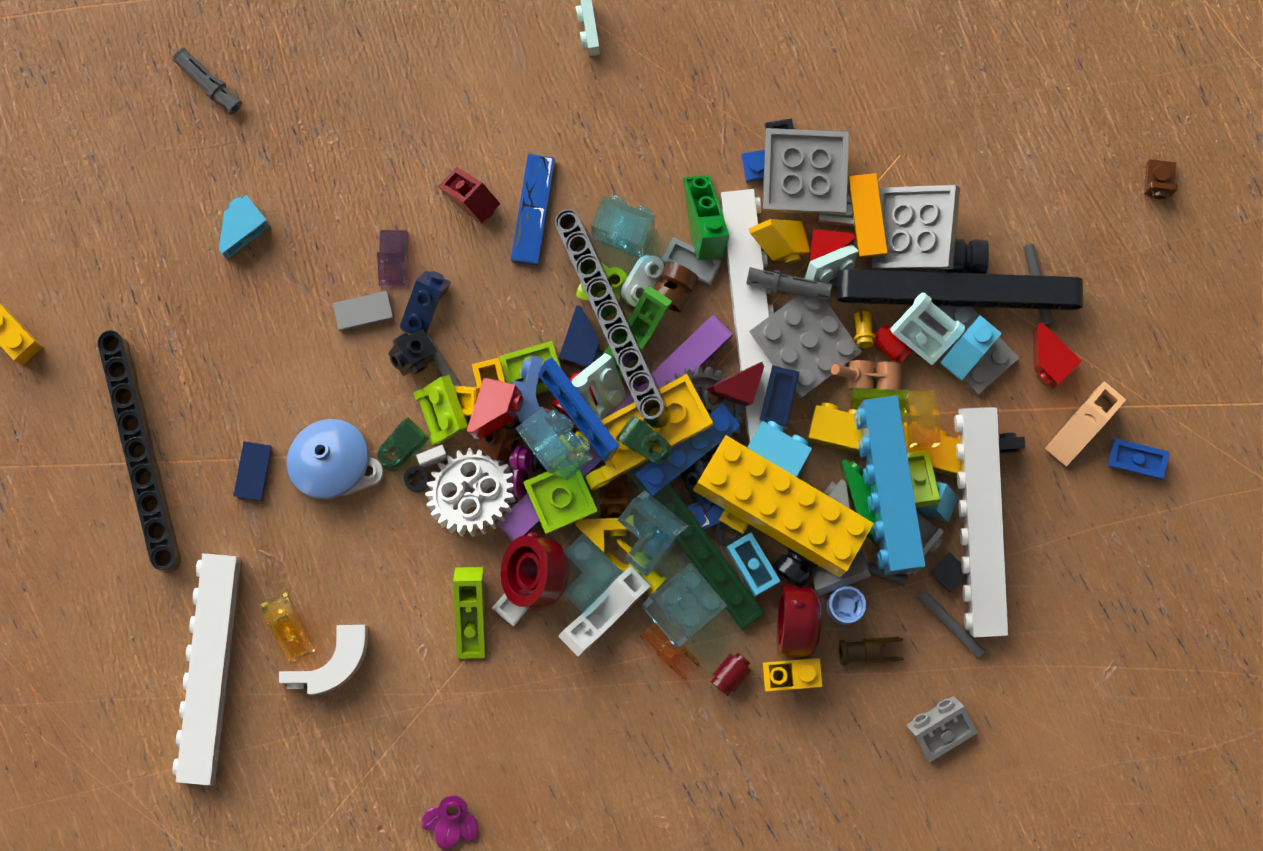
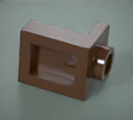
(1160, 179)
(614, 497)

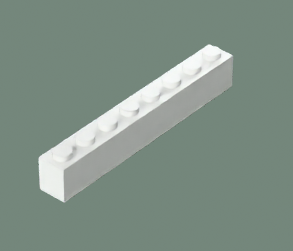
(982, 522)
(208, 669)

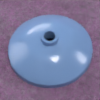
(335, 470)

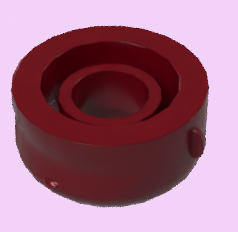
(534, 571)
(798, 621)

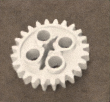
(488, 506)

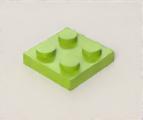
(560, 500)

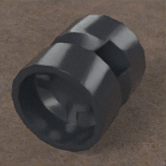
(970, 256)
(794, 567)

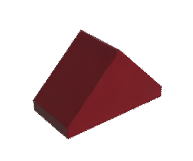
(739, 387)

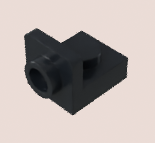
(1010, 443)

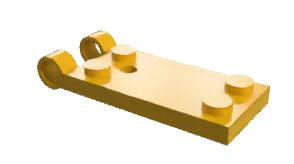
(686, 420)

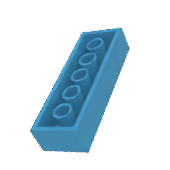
(890, 486)

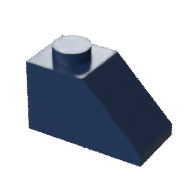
(581, 343)

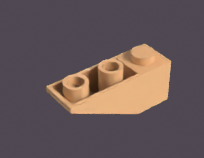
(1085, 423)

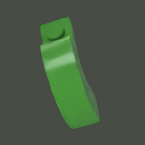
(645, 321)

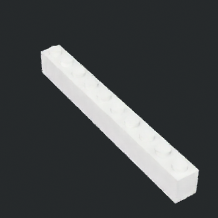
(748, 301)

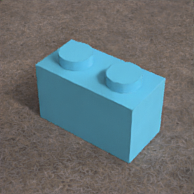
(779, 447)
(752, 565)

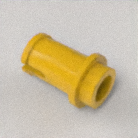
(864, 335)

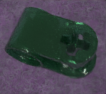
(642, 438)
(404, 442)

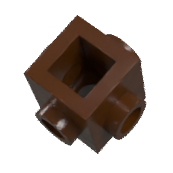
(501, 442)

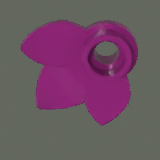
(521, 461)
(450, 826)

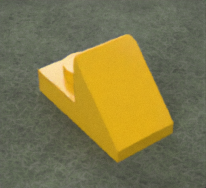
(595, 530)

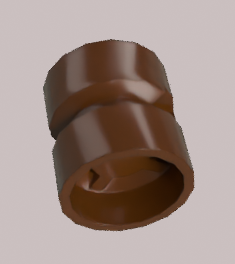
(681, 280)

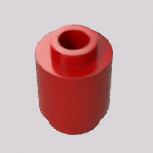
(891, 345)

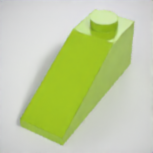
(469, 612)

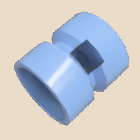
(845, 605)

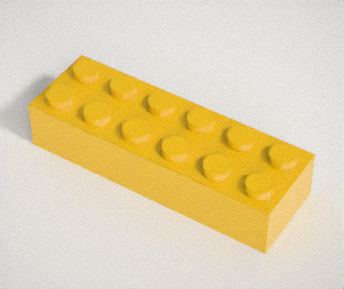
(783, 506)

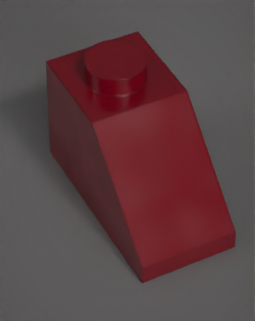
(470, 195)

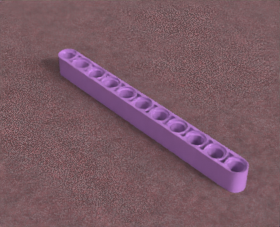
(693, 352)

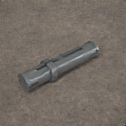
(215, 88)
(789, 284)

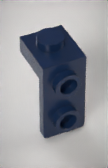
(424, 301)

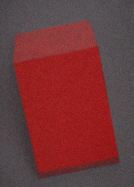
(825, 242)

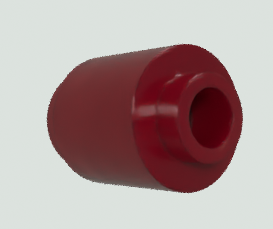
(731, 673)

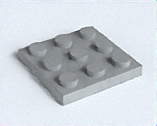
(805, 171)
(918, 227)
(807, 339)

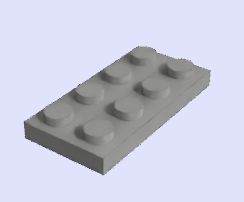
(991, 364)

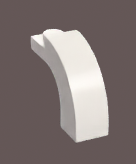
(604, 611)
(347, 659)

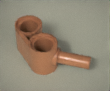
(866, 375)

